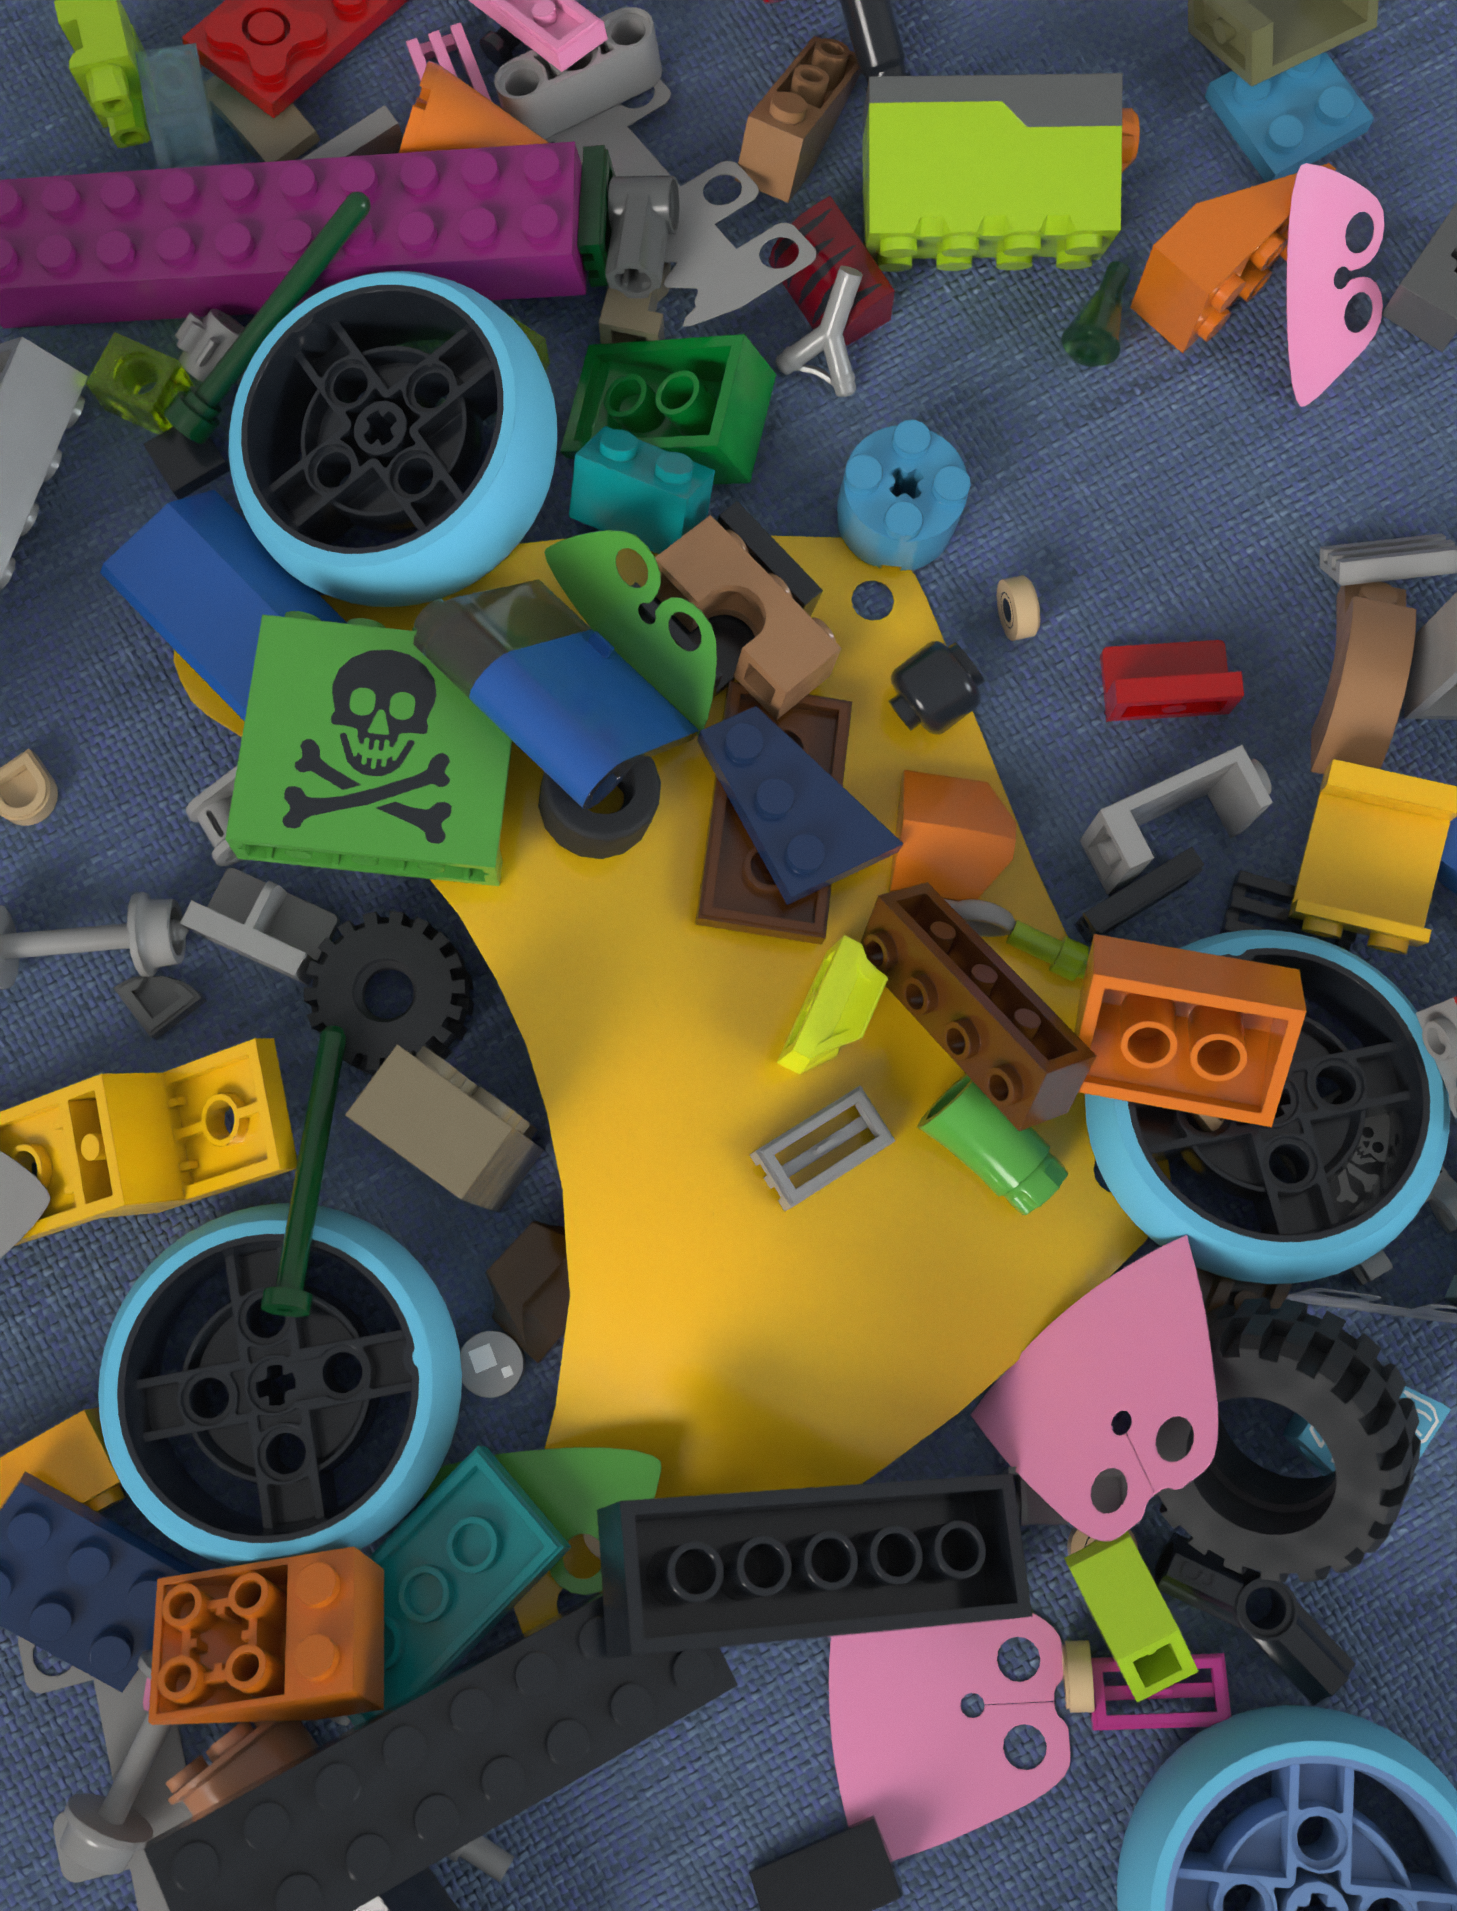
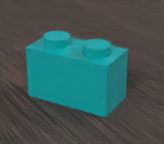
(638, 489)

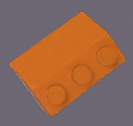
(1188, 1029)

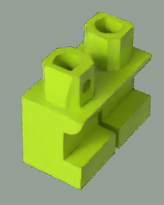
(106, 65)

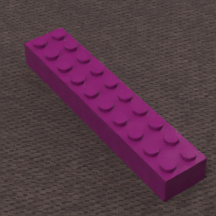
(233, 231)

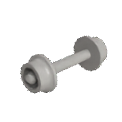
(150, 932)
(106, 1830)

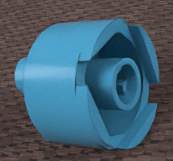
(902, 496)

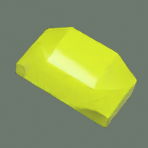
(834, 1008)

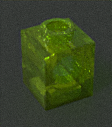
(125, 370)

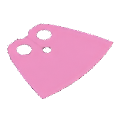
(1121, 1347)
(911, 1749)

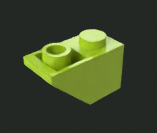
(1131, 1615)

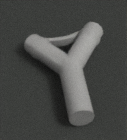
(828, 338)

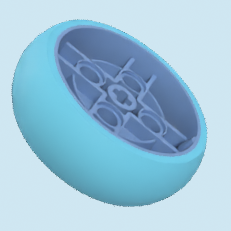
(1312, 1775)

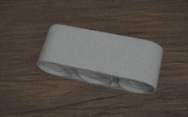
(603, 78)

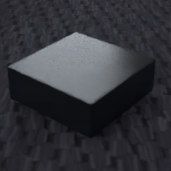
(184, 462)

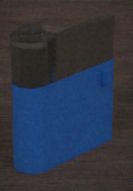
(550, 685)

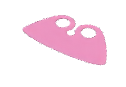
(1316, 248)

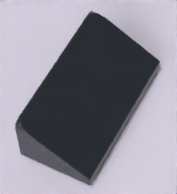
(831, 1874)

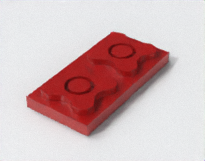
(282, 46)

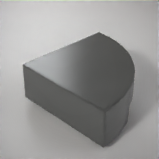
(159, 1001)

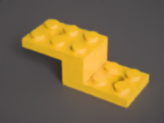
(153, 1137)

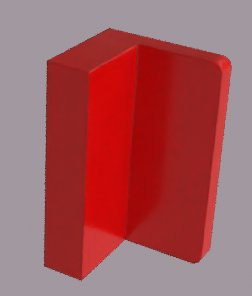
(1168, 681)

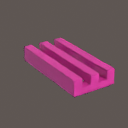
(1217, 1688)

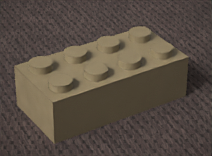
(447, 1127)

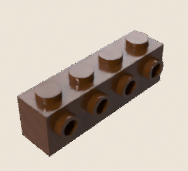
(976, 1006)

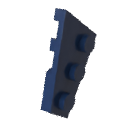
(791, 807)

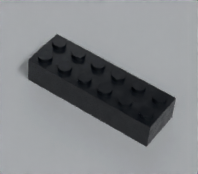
(809, 1563)

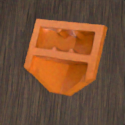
(951, 835)

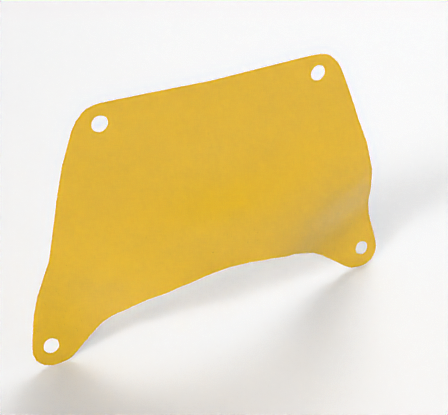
(697, 1308)

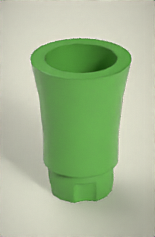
(981, 1137)

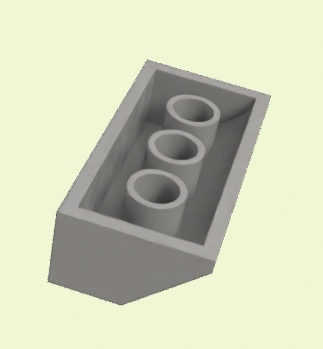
(36, 406)

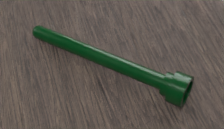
(196, 411)

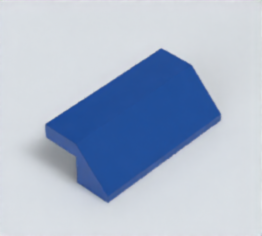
(205, 586)

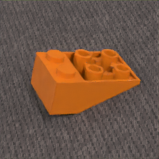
(1213, 260)
(270, 1641)

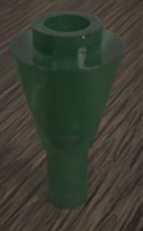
(1096, 330)

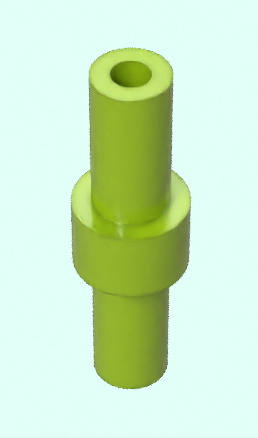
(1065, 957)

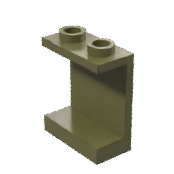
(1275, 35)

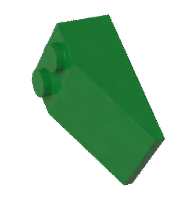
(680, 396)

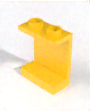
(1373, 856)

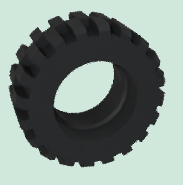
(1353, 1404)

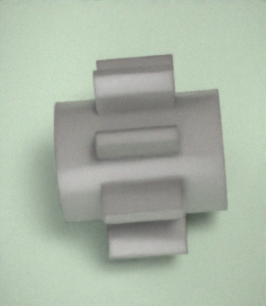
(206, 341)

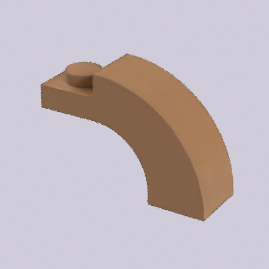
(1366, 676)

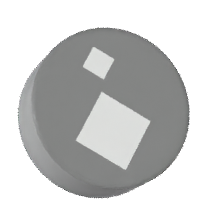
(492, 1364)

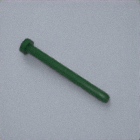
(288, 1295)

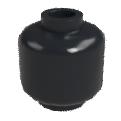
(936, 687)

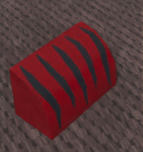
(835, 247)

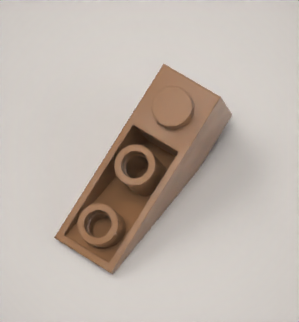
(797, 117)

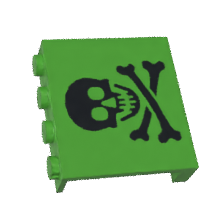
(365, 758)

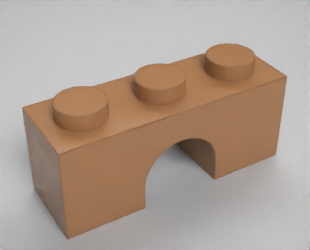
(721, 578)

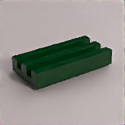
(594, 222)

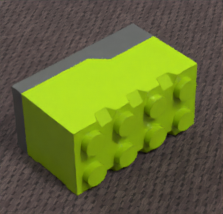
(994, 168)

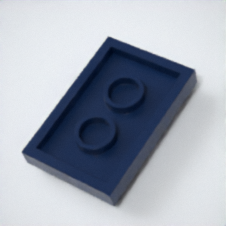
(78, 1581)

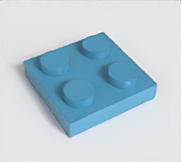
(1290, 115)

